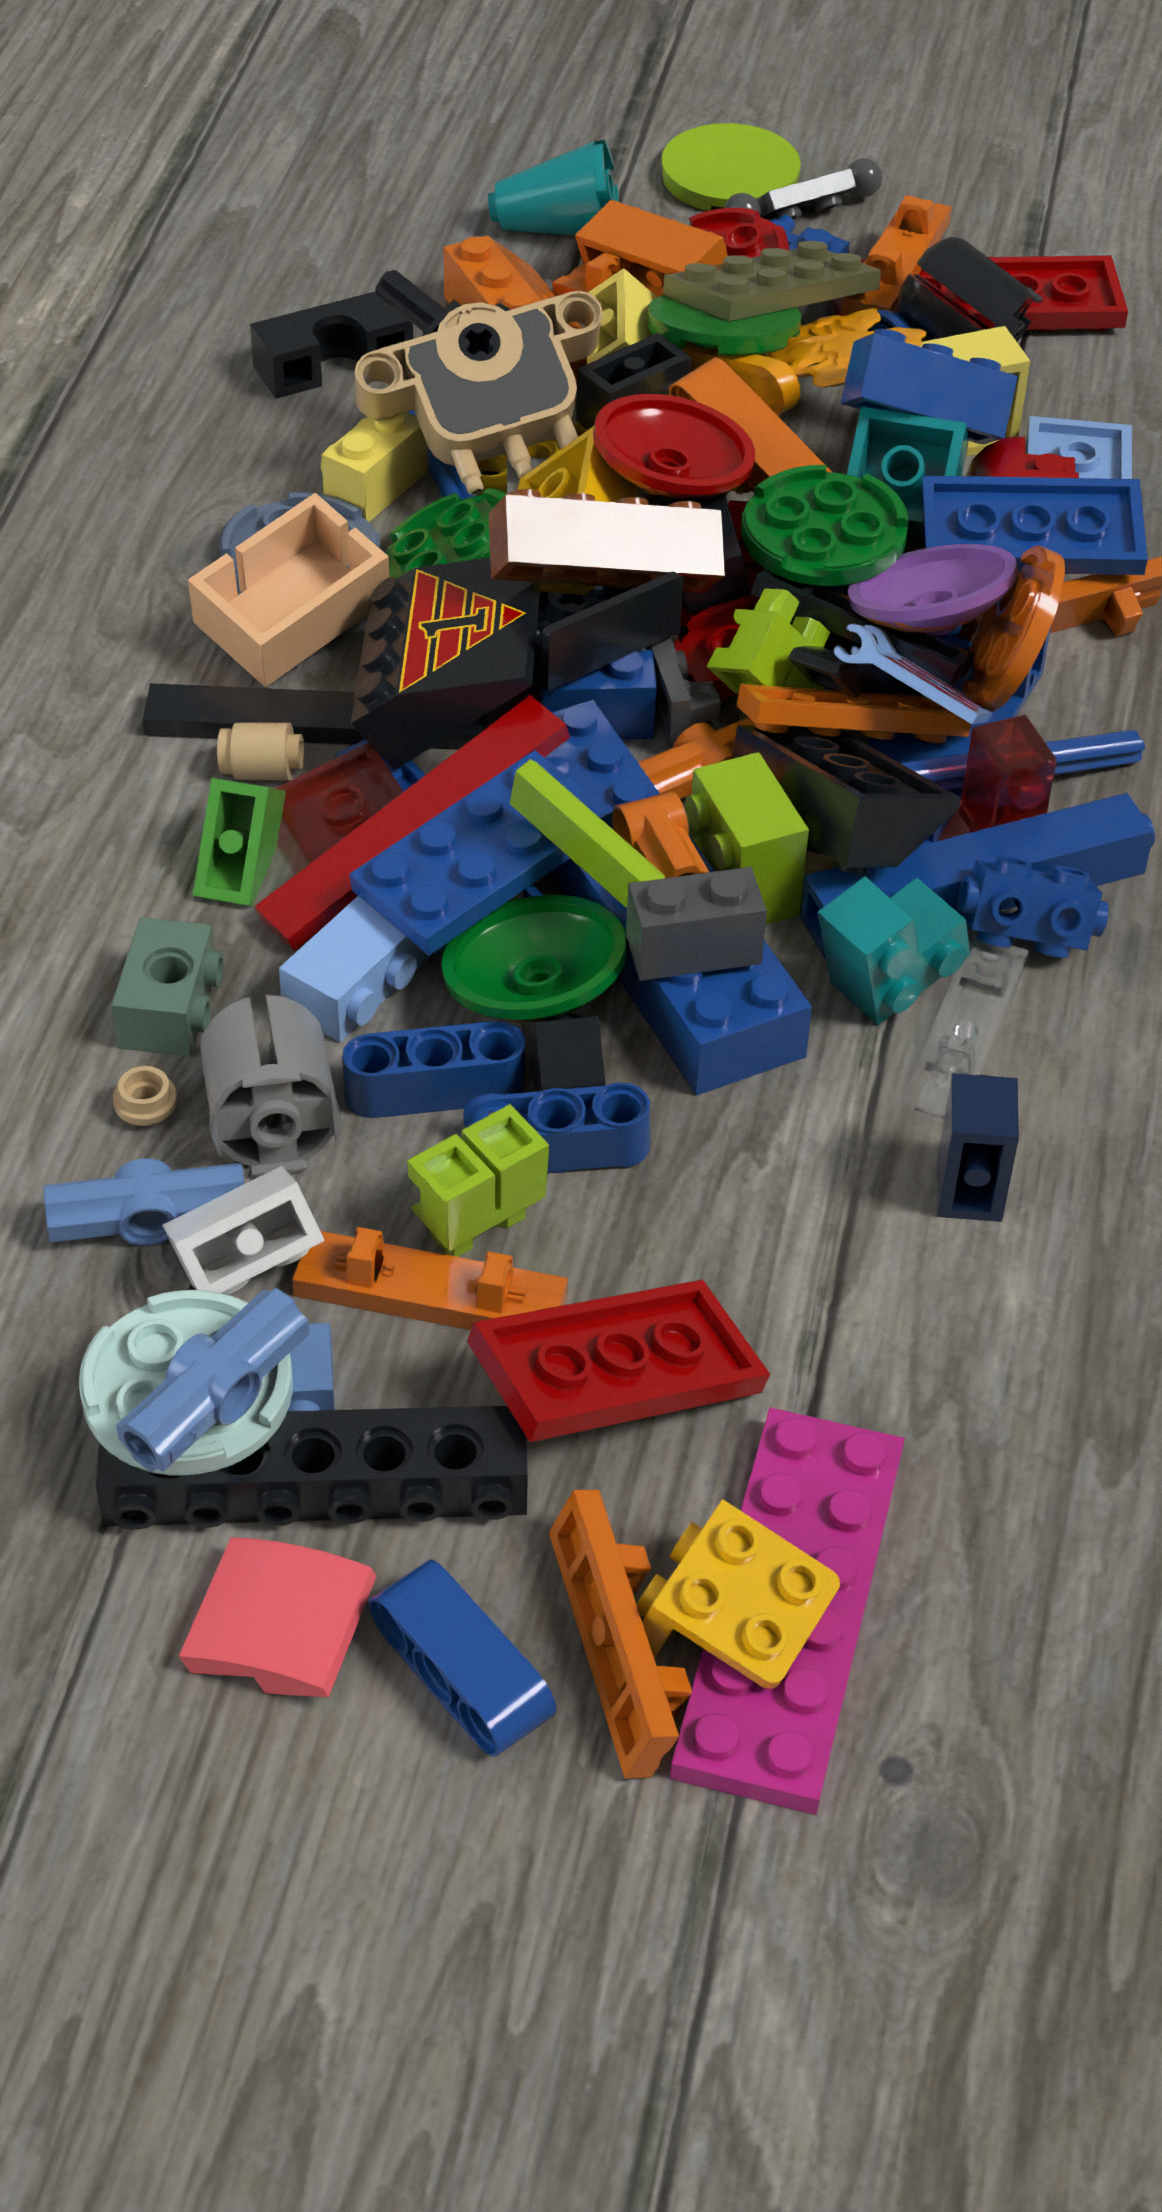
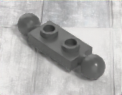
(861, 179)

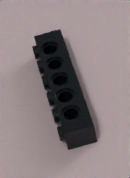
(349, 1489)

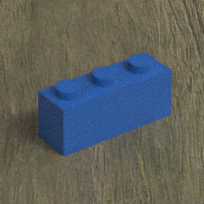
(929, 383)

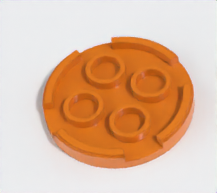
(1015, 629)

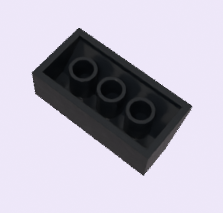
(851, 796)

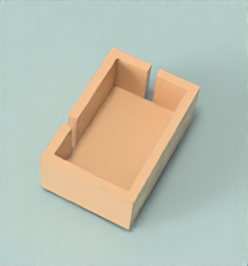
(291, 588)

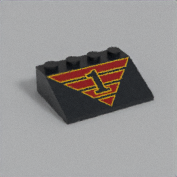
(441, 654)

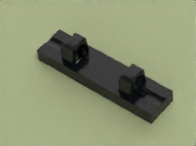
(835, 614)

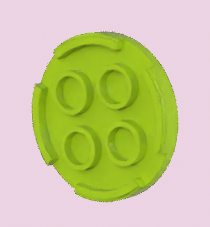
(726, 159)

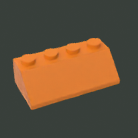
(492, 274)

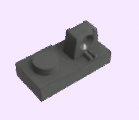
(677, 699)

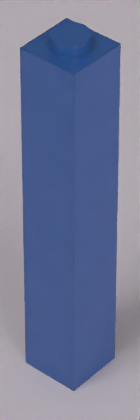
(1098, 837)

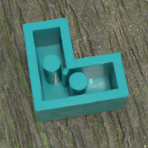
(892, 947)

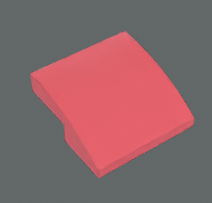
(278, 1616)

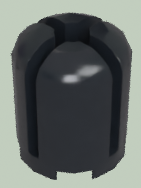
(973, 280)

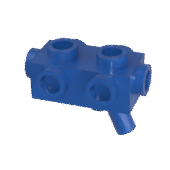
(1052, 910)

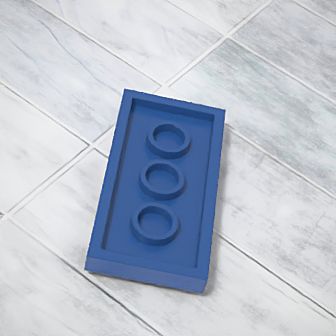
(1085, 520)
(464, 861)

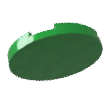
(734, 338)
(824, 526)
(443, 533)

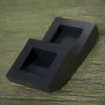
(827, 670)

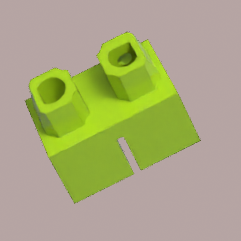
(765, 642)
(479, 1179)

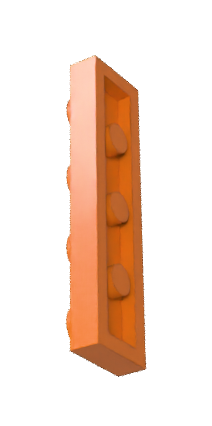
(830, 711)

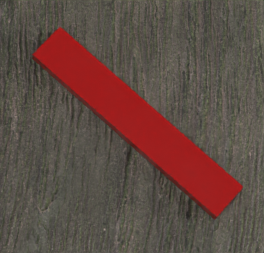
(324, 886)

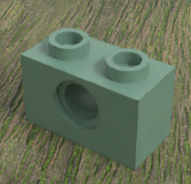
(166, 986)

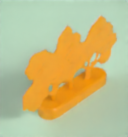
(818, 351)

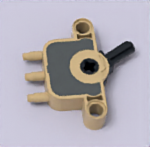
(481, 374)

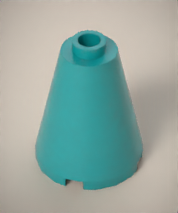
(557, 193)

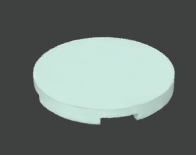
(133, 1360)

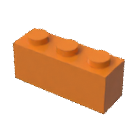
(647, 242)

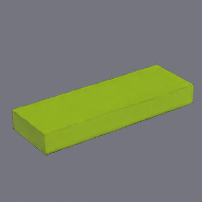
(579, 831)

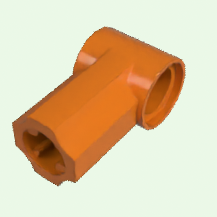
(659, 833)

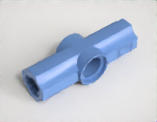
(134, 1201)
(213, 1380)

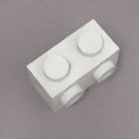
(244, 1233)

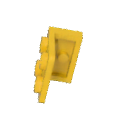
(739, 1595)

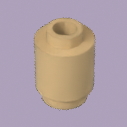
(260, 751)

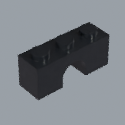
(292, 346)

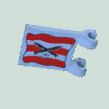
(886, 658)

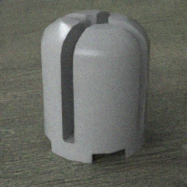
(294, 1085)

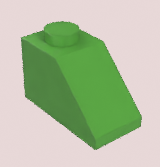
(237, 840)

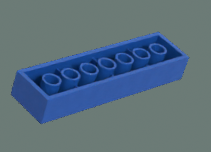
(709, 1022)

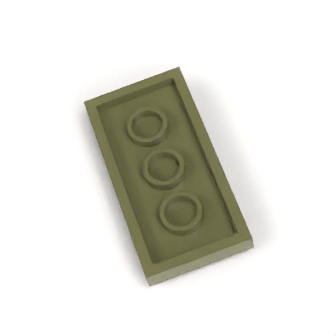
(771, 281)

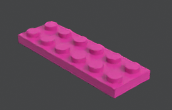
(830, 1497)

